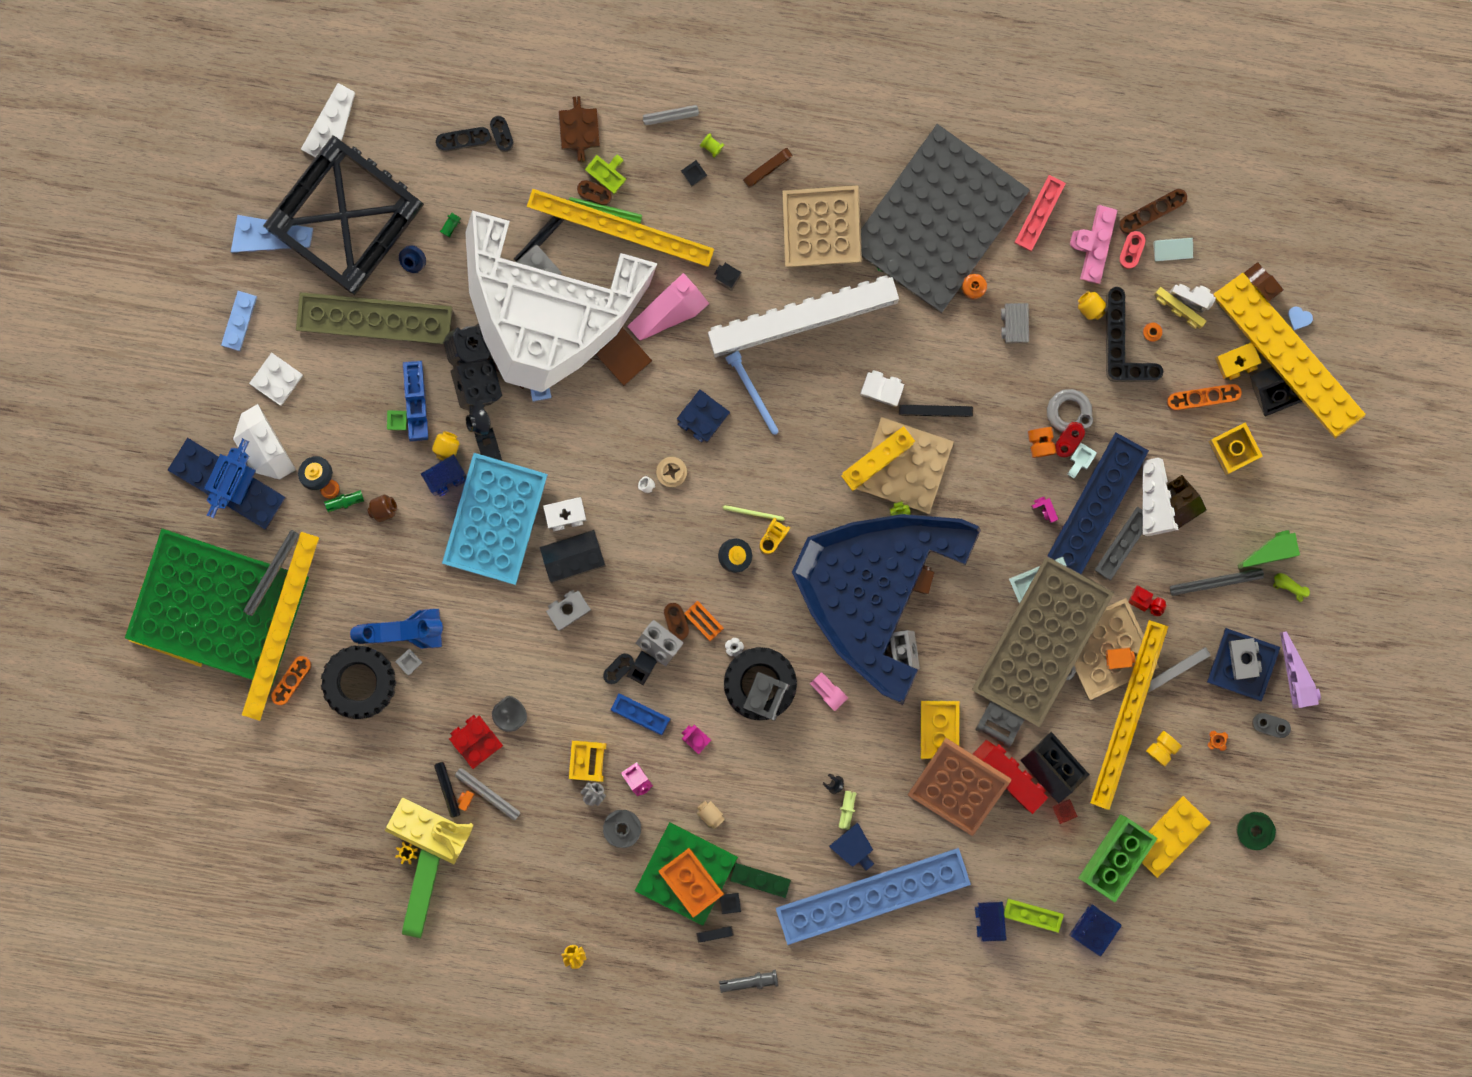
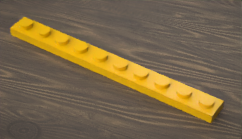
(620, 227)
(280, 626)
(1129, 714)

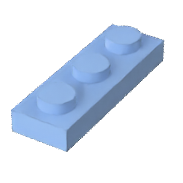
(239, 321)

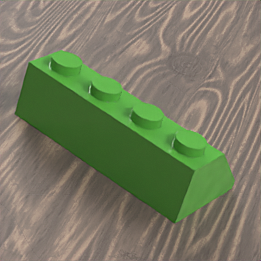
(1117, 858)

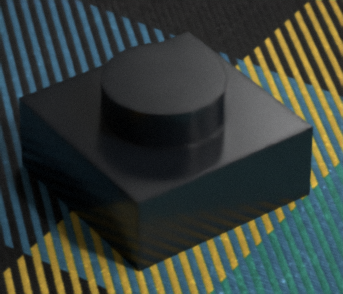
(694, 173)
(730, 903)

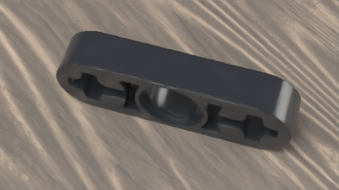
(469, 144)

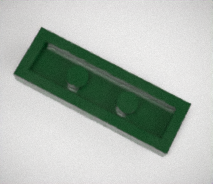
(760, 880)

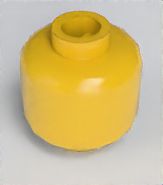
(1091, 305)
(445, 445)

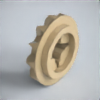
(675, 463)

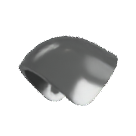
(509, 714)

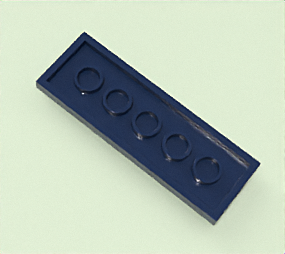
(195, 466)

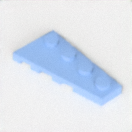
(252, 236)

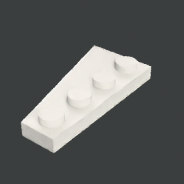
(331, 120)
(1156, 499)

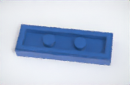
(640, 714)

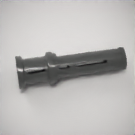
(758, 980)

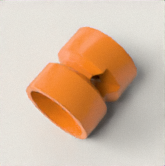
(1042, 449)

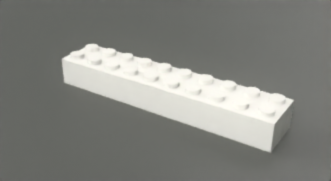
(803, 317)

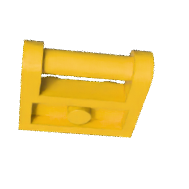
(581, 759)

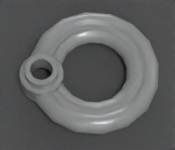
(1062, 396)

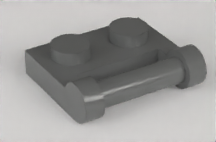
(760, 692)
(1002, 718)

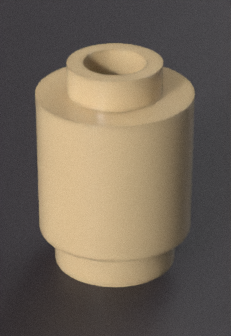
(710, 814)

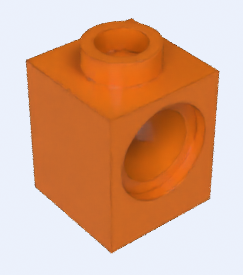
(1119, 658)

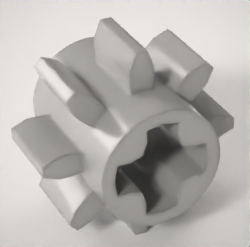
(593, 794)

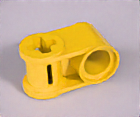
(774, 536)

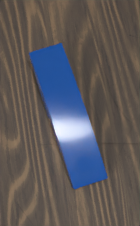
(415, 401)

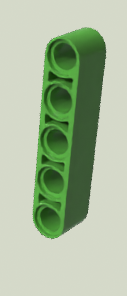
(420, 894)

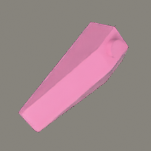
(671, 307)

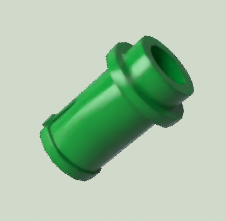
(450, 224)

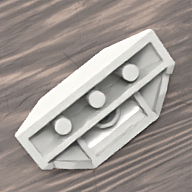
(264, 448)

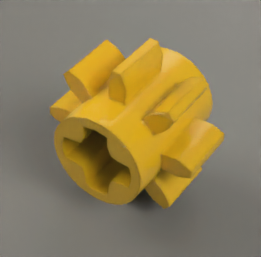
(404, 858)
(573, 956)

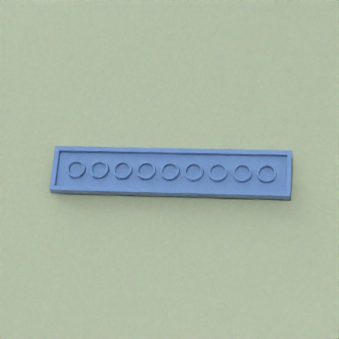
(873, 896)

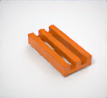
(692, 609)

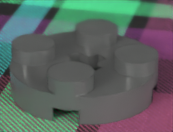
(632, 831)

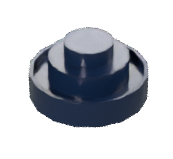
(412, 259)

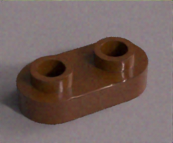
(676, 621)

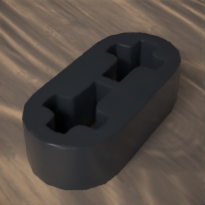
(506, 132)
(614, 665)
(714, 934)

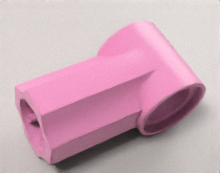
(831, 695)

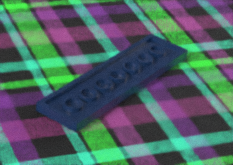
(1098, 502)

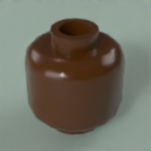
(382, 508)

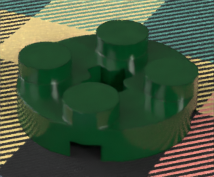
(1261, 840)

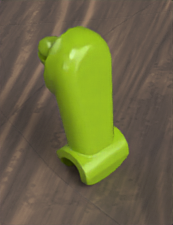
(1285, 582)

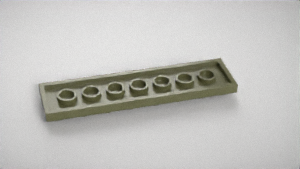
(373, 318)

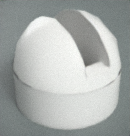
(643, 482)

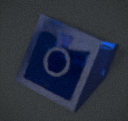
(991, 921)

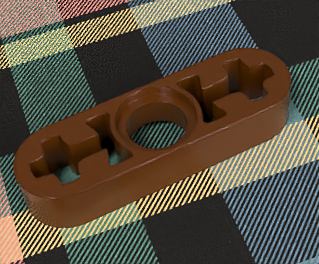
(767, 167)

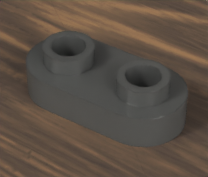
(1271, 726)

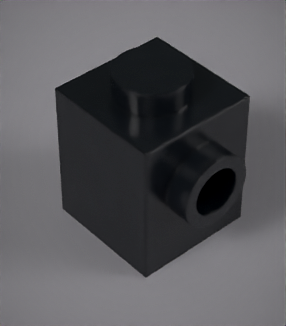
(727, 276)
(642, 668)

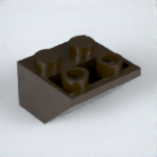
(1185, 501)

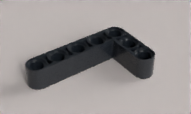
(1119, 344)

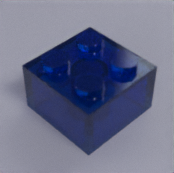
(444, 475)

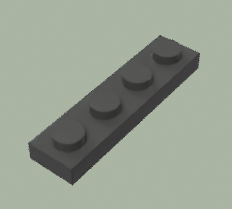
(1121, 545)

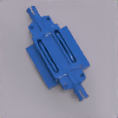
(229, 479)

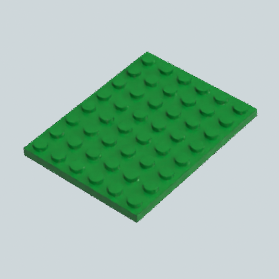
(197, 604)

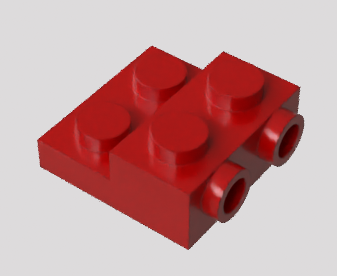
(475, 741)

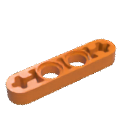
(1204, 399)

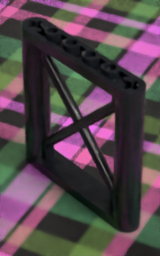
(331, 156)

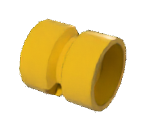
(1164, 748)

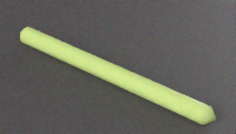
(753, 513)

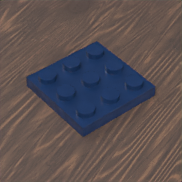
(1222, 673)

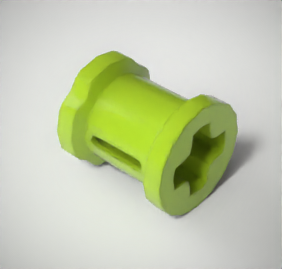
(712, 145)

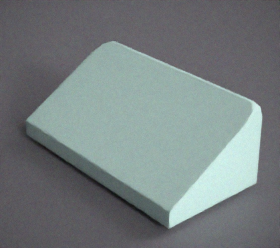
(1173, 249)

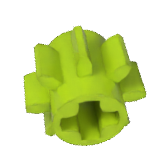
(899, 508)

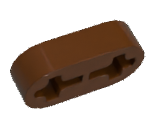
(596, 188)

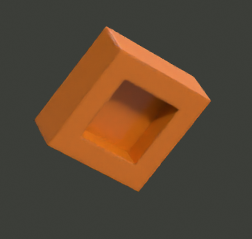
(465, 800)

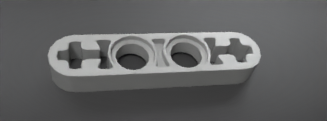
(1178, 668)

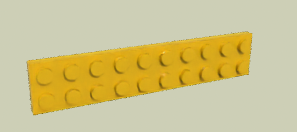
(1289, 355)

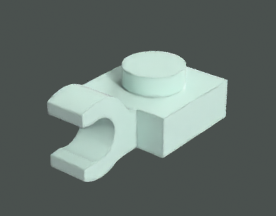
(1082, 457)

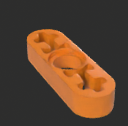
(287, 695)

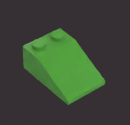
(1275, 549)

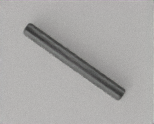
(271, 573)
(1216, 582)

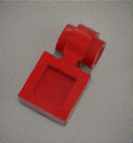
(1143, 600)

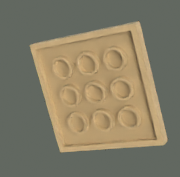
(822, 226)
(913, 474)
(1113, 631)

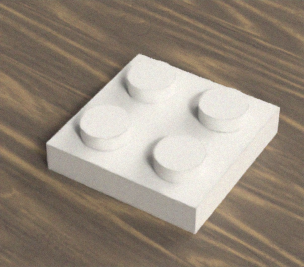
(276, 379)

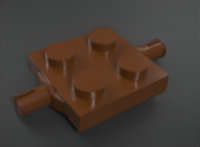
(579, 129)

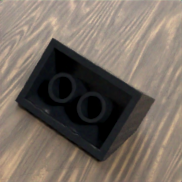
(1272, 392)
(572, 556)
(1054, 767)

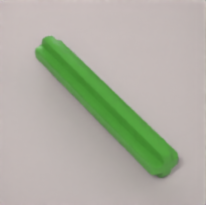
(634, 217)

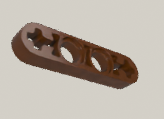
(1154, 213)

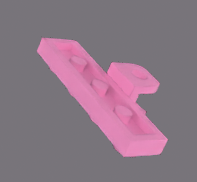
(1095, 243)

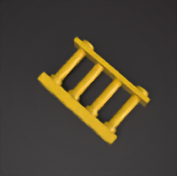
(878, 458)

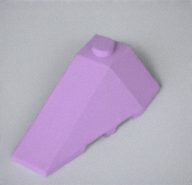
(1301, 685)

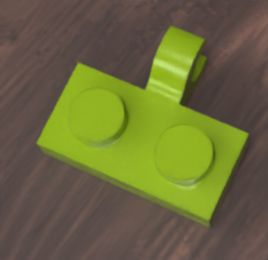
(606, 173)

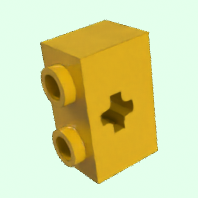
(1227, 365)

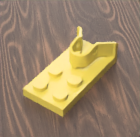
(428, 830)

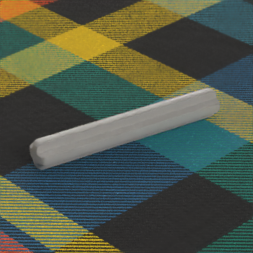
(487, 794)

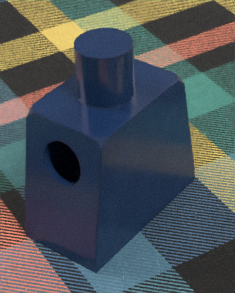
(854, 847)

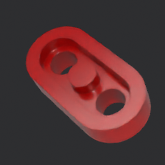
(1070, 440)

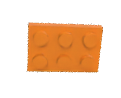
(691, 882)

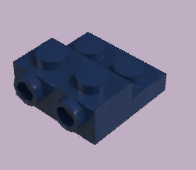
(702, 416)

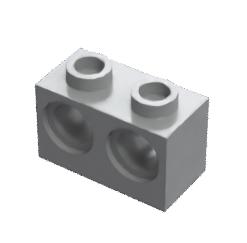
(659, 643)

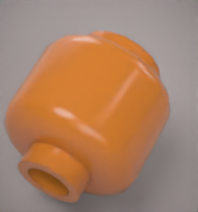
(973, 293)

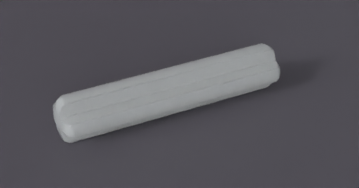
(670, 115)

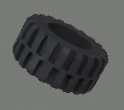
(758, 657)
(332, 677)

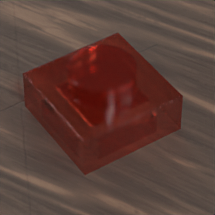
(1064, 811)

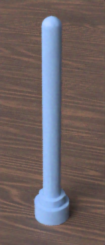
(735, 361)

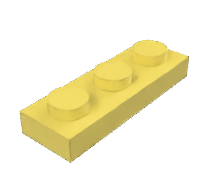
(1179, 308)

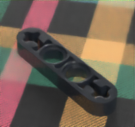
(936, 410)

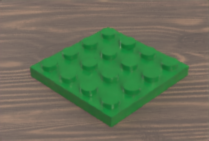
(673, 843)

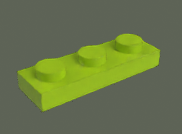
(1033, 915)

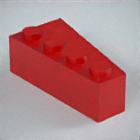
(1021, 786)

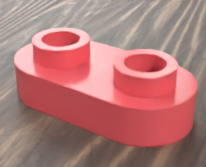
(1132, 250)

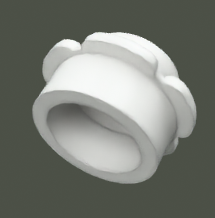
(734, 642)

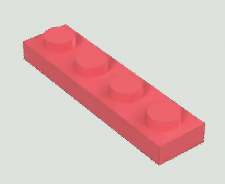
(1040, 213)

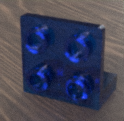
(1095, 929)

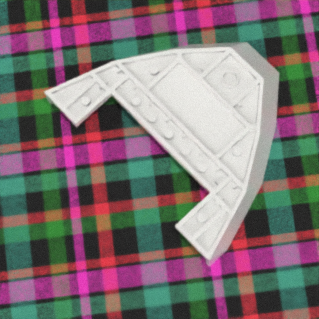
(539, 320)

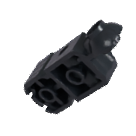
(472, 375)

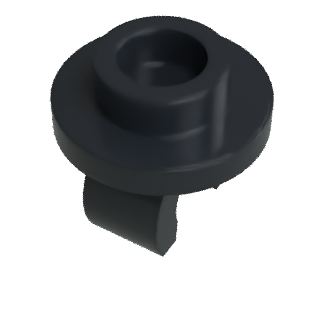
(836, 784)

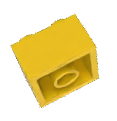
(1235, 448)

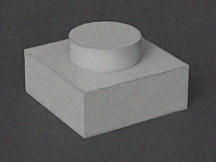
(409, 662)

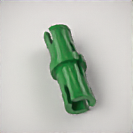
(344, 501)

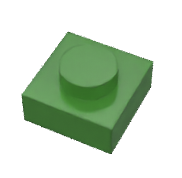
(396, 420)

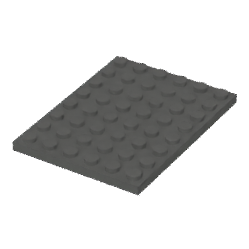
(940, 218)

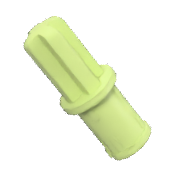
(847, 810)

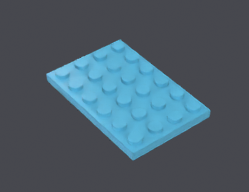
(494, 518)

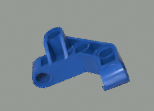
(420, 629)

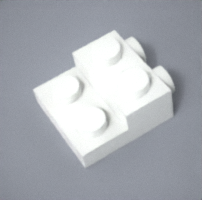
(1198, 298)

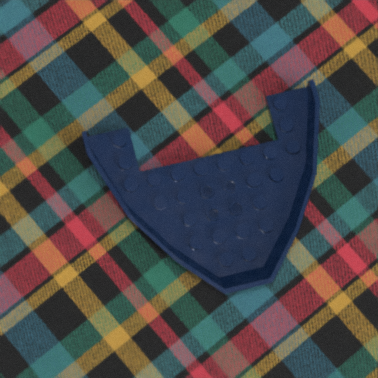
(862, 579)

